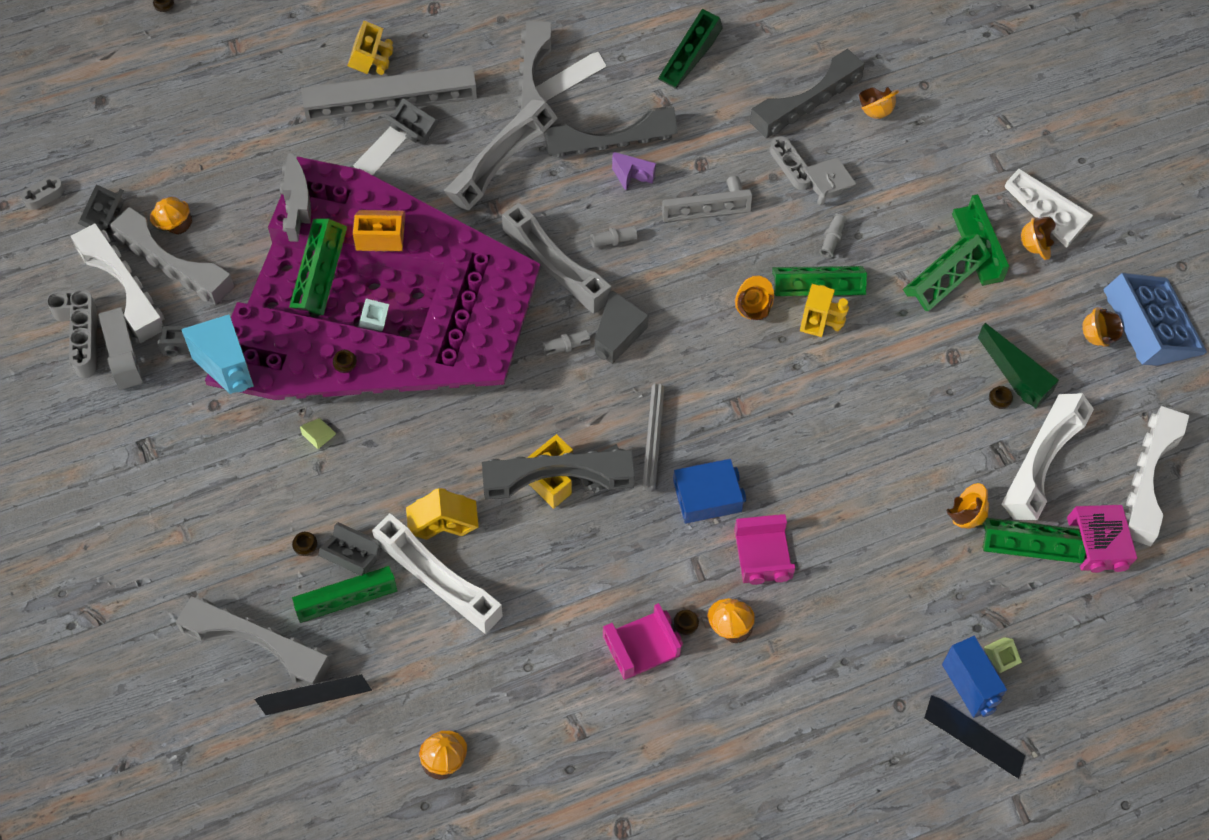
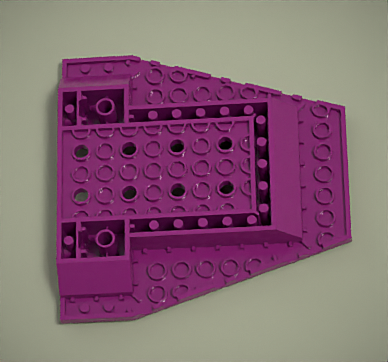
(459, 329)

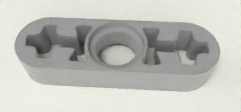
(790, 154)

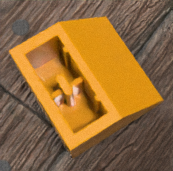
(379, 230)

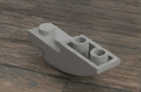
(296, 197)

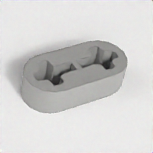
(42, 192)

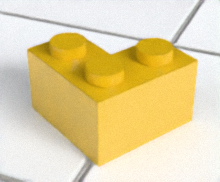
(557, 488)
(442, 512)

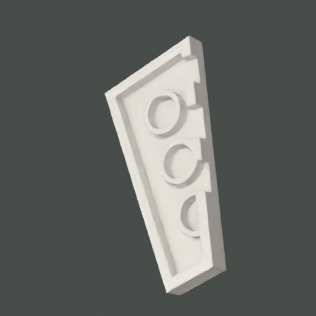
(1045, 202)

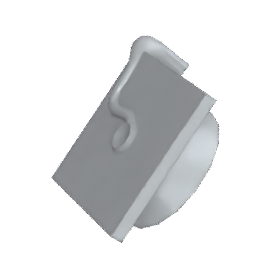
(829, 179)

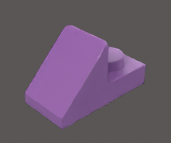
(628, 167)

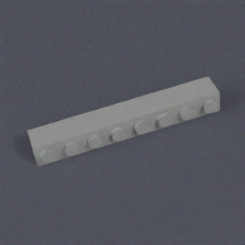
(386, 93)

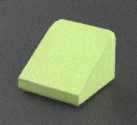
(317, 432)
(1003, 654)

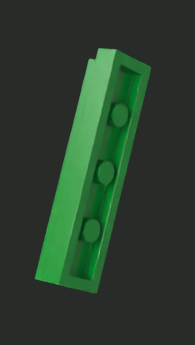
(974, 220)
(942, 265)
(320, 266)
(798, 280)
(1033, 540)
(344, 594)

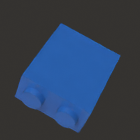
(708, 490)
(974, 677)

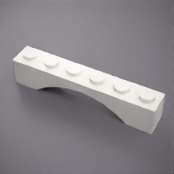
(139, 313)
(1027, 494)
(1144, 513)
(463, 596)

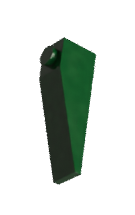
(692, 48)
(1024, 374)

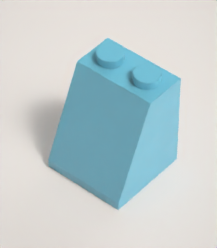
(218, 352)

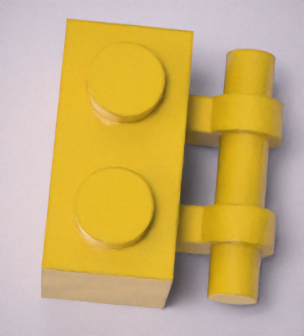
(365, 49)
(821, 311)

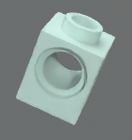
(373, 315)

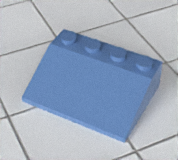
(1153, 319)

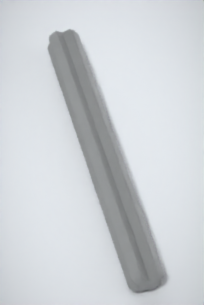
(653, 437)

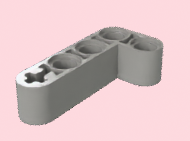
(78, 308)
(120, 348)

